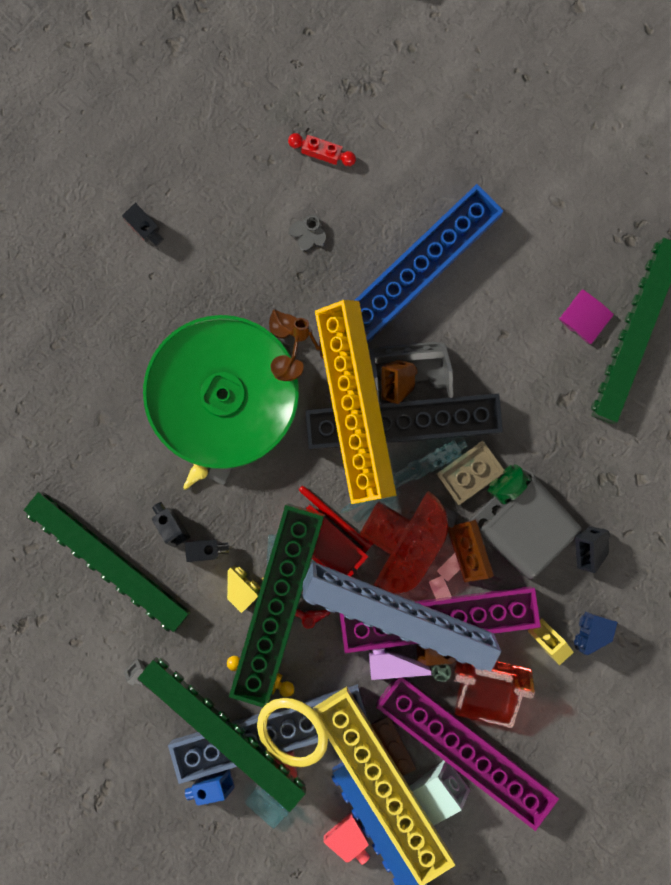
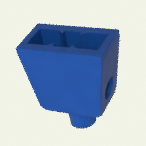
(211, 788)

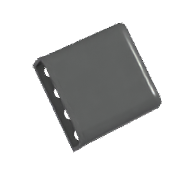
(529, 528)

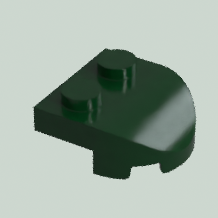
(510, 484)

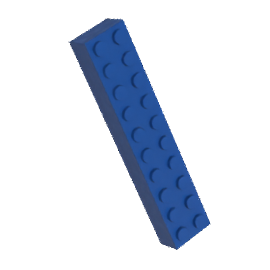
(427, 259)

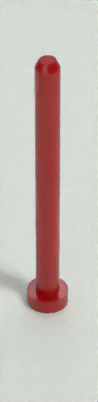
(335, 518)

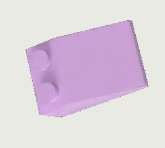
(390, 664)

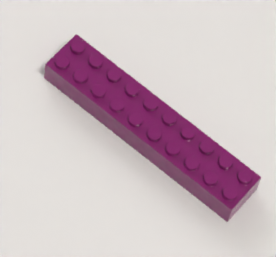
(490, 611)
(467, 751)

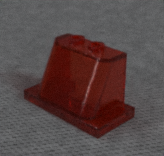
(494, 694)

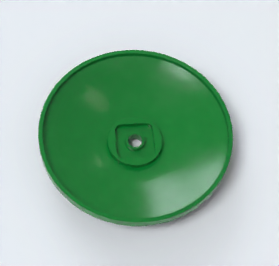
(184, 387)

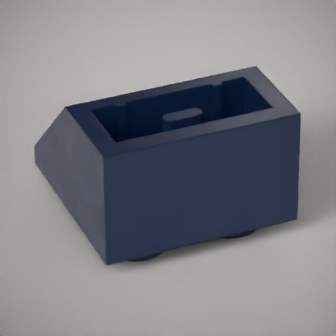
(594, 633)

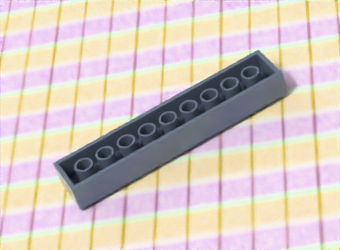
(400, 616)
(287, 728)

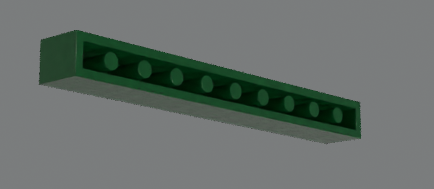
(635, 335)
(107, 561)
(223, 734)

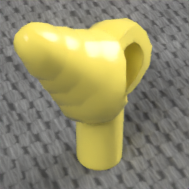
(196, 473)

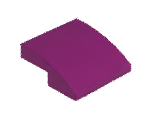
(586, 316)

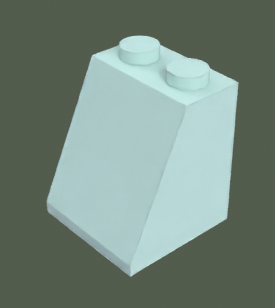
(440, 792)

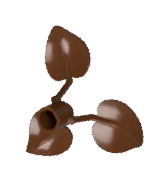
(282, 326)

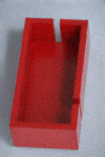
(336, 549)

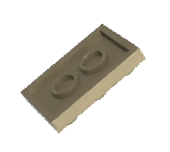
(470, 473)

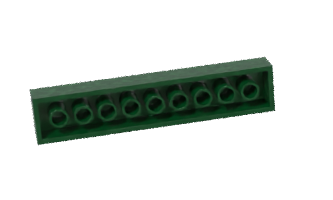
(276, 605)

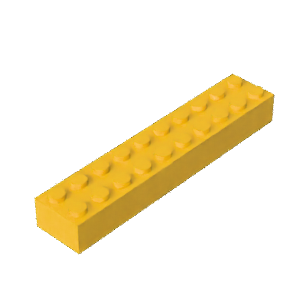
(355, 402)

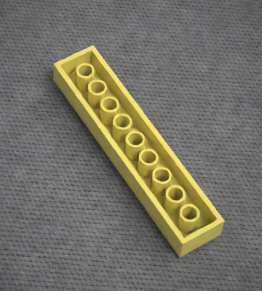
(384, 787)

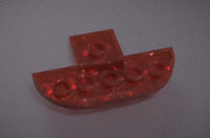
(410, 543)

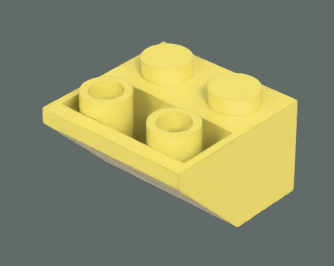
(240, 590)

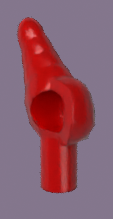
(311, 617)

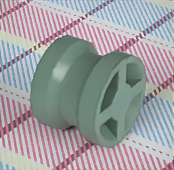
(443, 673)

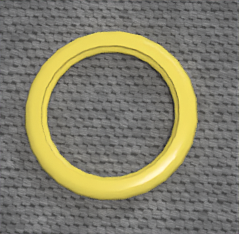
(310, 714)

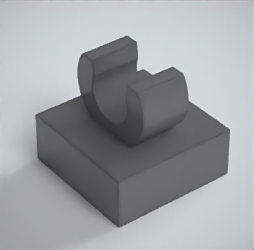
(134, 672)

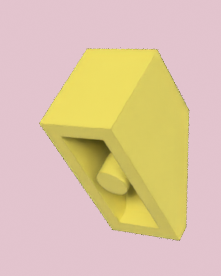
(551, 642)

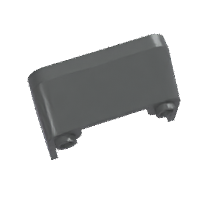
(429, 358)

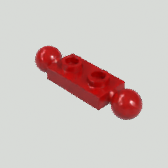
(321, 149)

